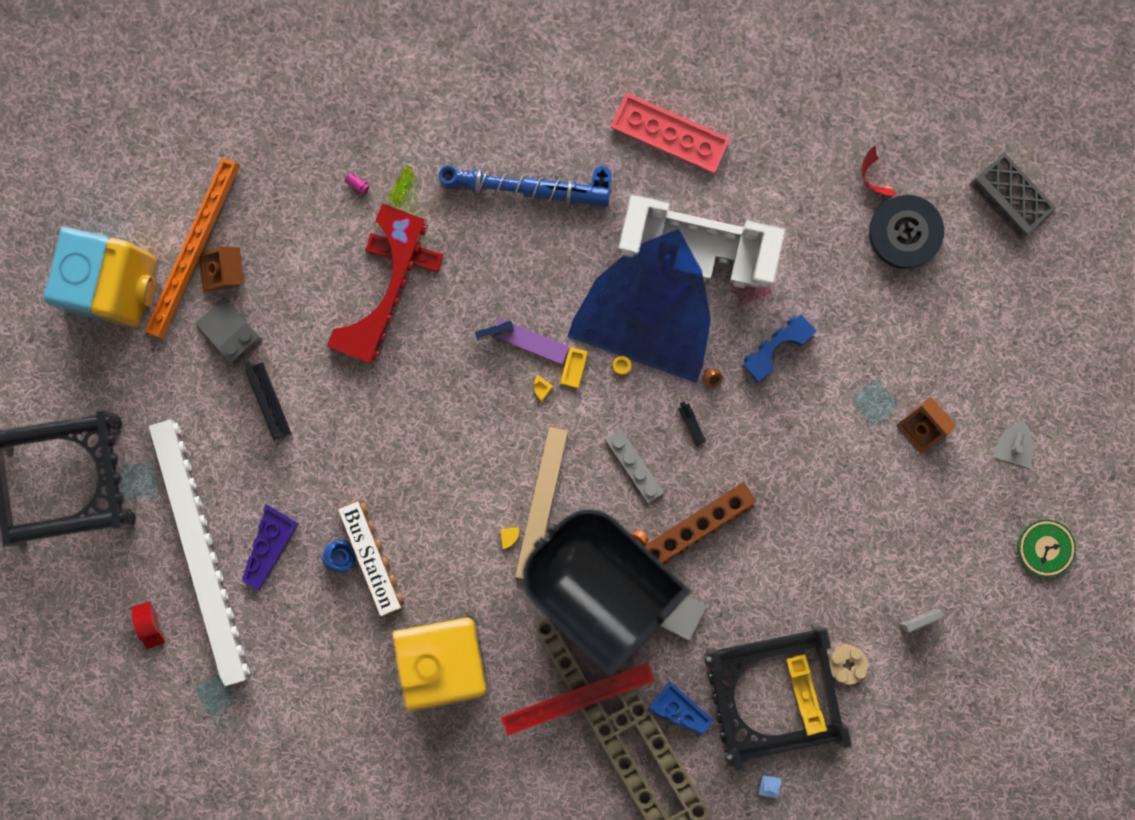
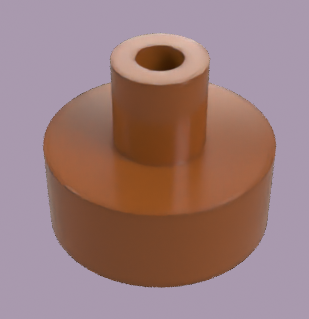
(712, 377)

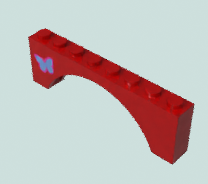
(403, 234)

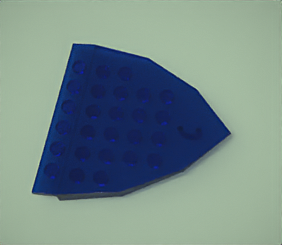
(650, 308)

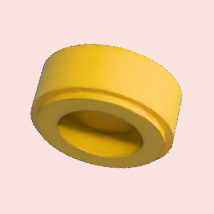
(621, 365)

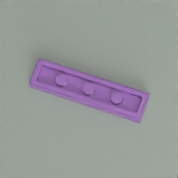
(534, 343)

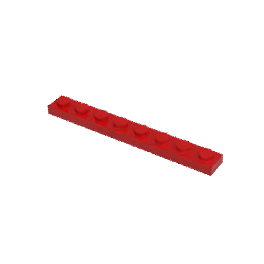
(577, 698)

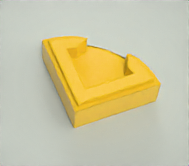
(541, 388)
(509, 536)

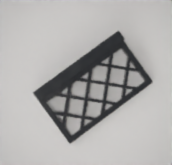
(267, 400)

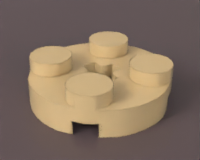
(858, 669)

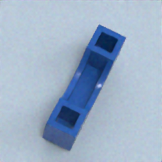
(797, 332)

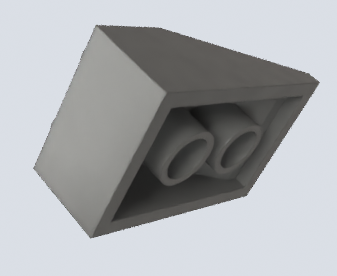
(228, 331)

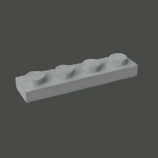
(634, 466)

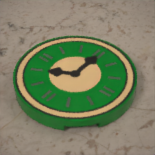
(1046, 548)

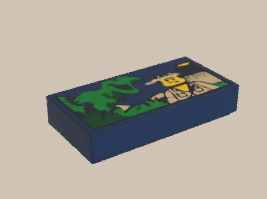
(494, 330)

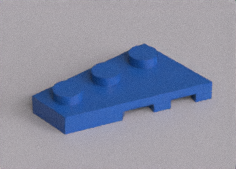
(680, 710)

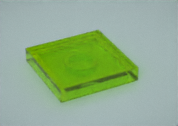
(401, 186)

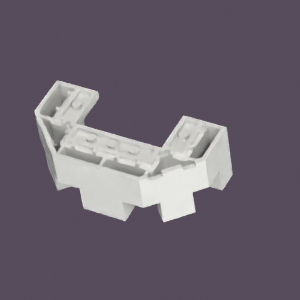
(751, 248)

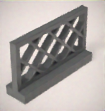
(1002, 206)

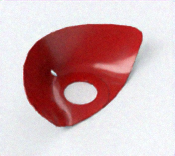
(869, 159)

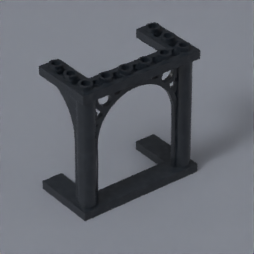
(105, 426)
(741, 752)

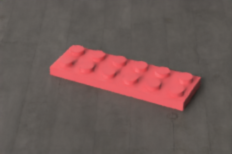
(670, 133)

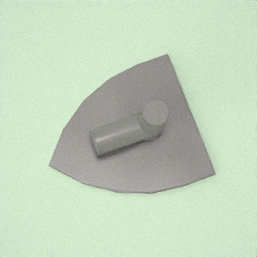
(1015, 446)

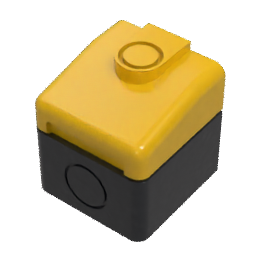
(440, 662)

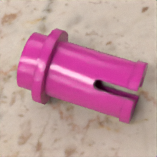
(359, 185)

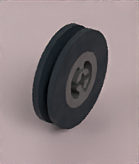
(928, 227)

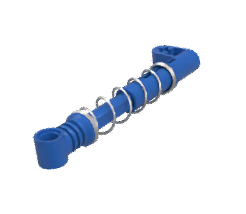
(531, 187)

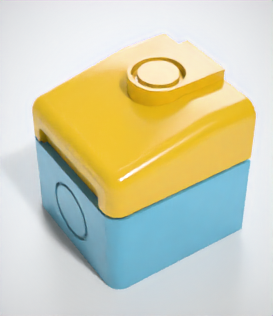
(101, 278)

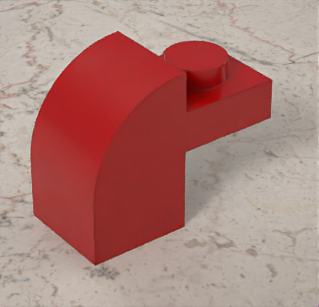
(146, 625)

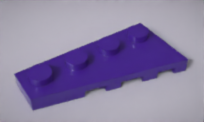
(271, 540)

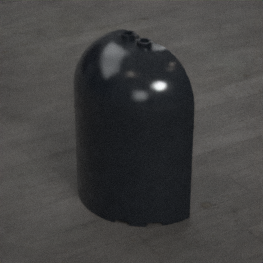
(600, 586)

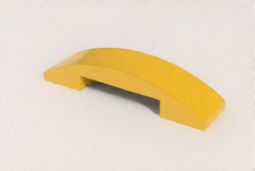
(805, 695)

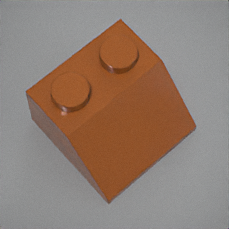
(221, 268)
(926, 425)

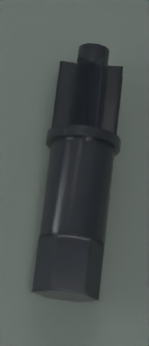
(692, 424)

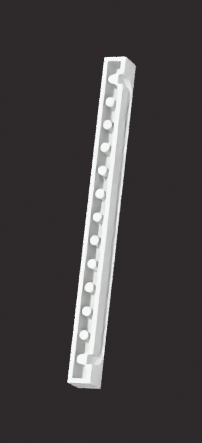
(198, 552)

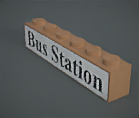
(370, 558)

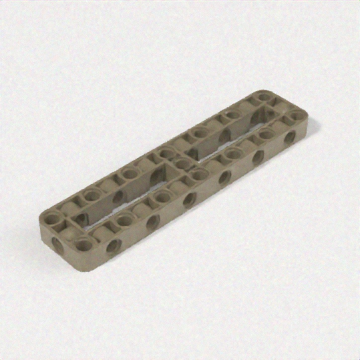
(614, 745)

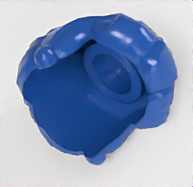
(331, 558)

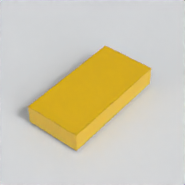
(574, 367)

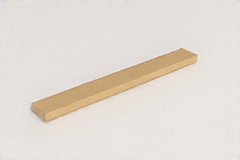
(543, 493)

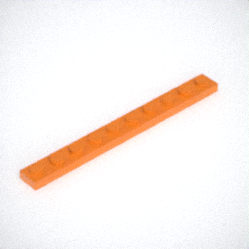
(192, 248)

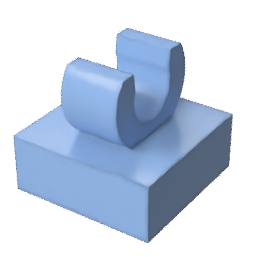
(769, 786)

